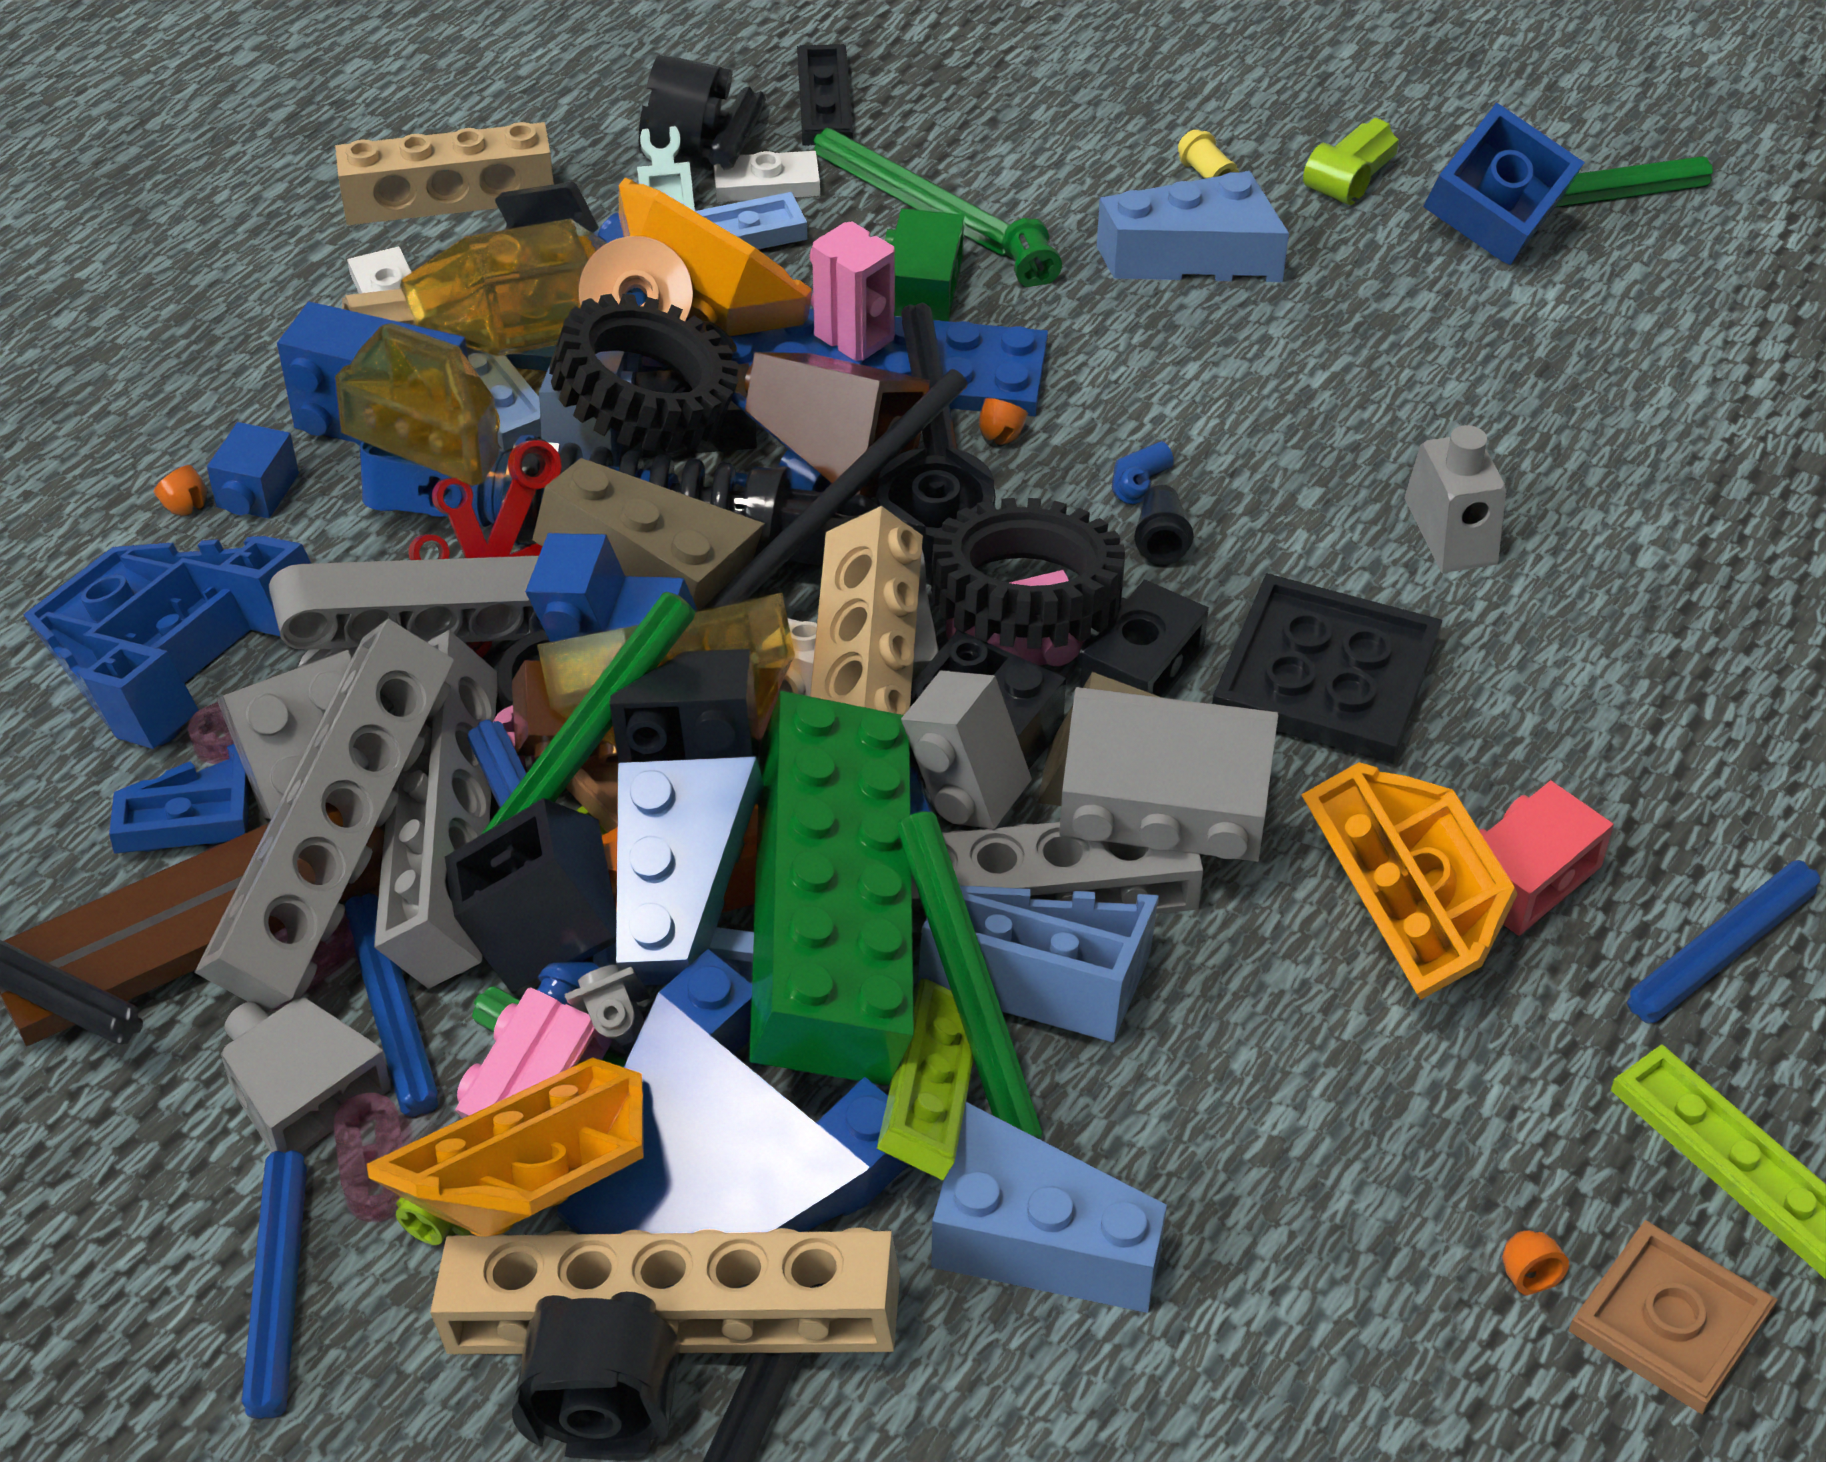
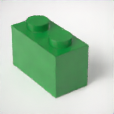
(927, 259)

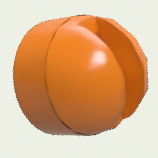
(1001, 421)
(182, 491)
(1530, 1253)

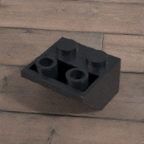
(1029, 691)
(689, 710)
(534, 892)

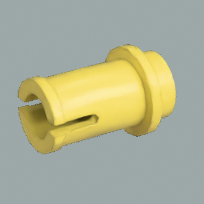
(1200, 151)

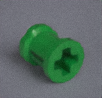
(1025, 264)

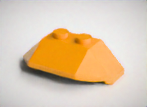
(729, 277)
(1416, 870)
(523, 1150)

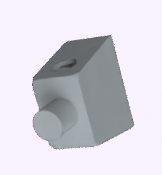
(1456, 484)
(297, 1070)

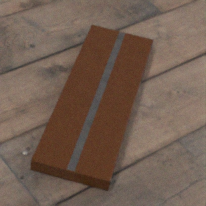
(153, 926)

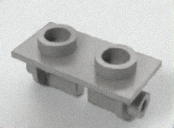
(612, 1004)

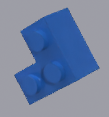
(584, 590)

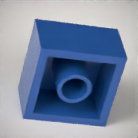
(1503, 184)

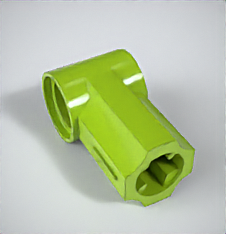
(1347, 168)

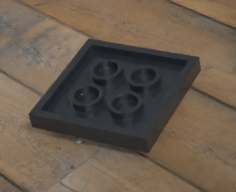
(1330, 665)

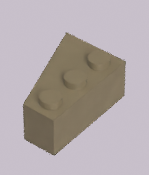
(650, 527)

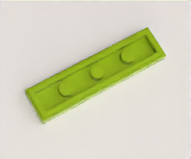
(929, 1086)
(1729, 1150)

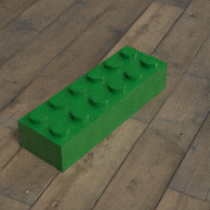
(832, 892)

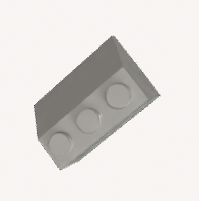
(1167, 774)

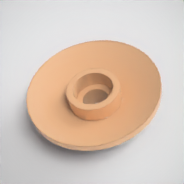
(638, 264)

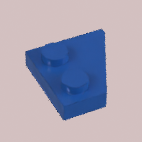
(182, 808)

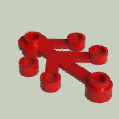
(508, 520)

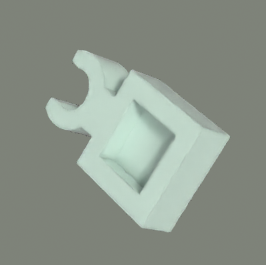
(664, 174)

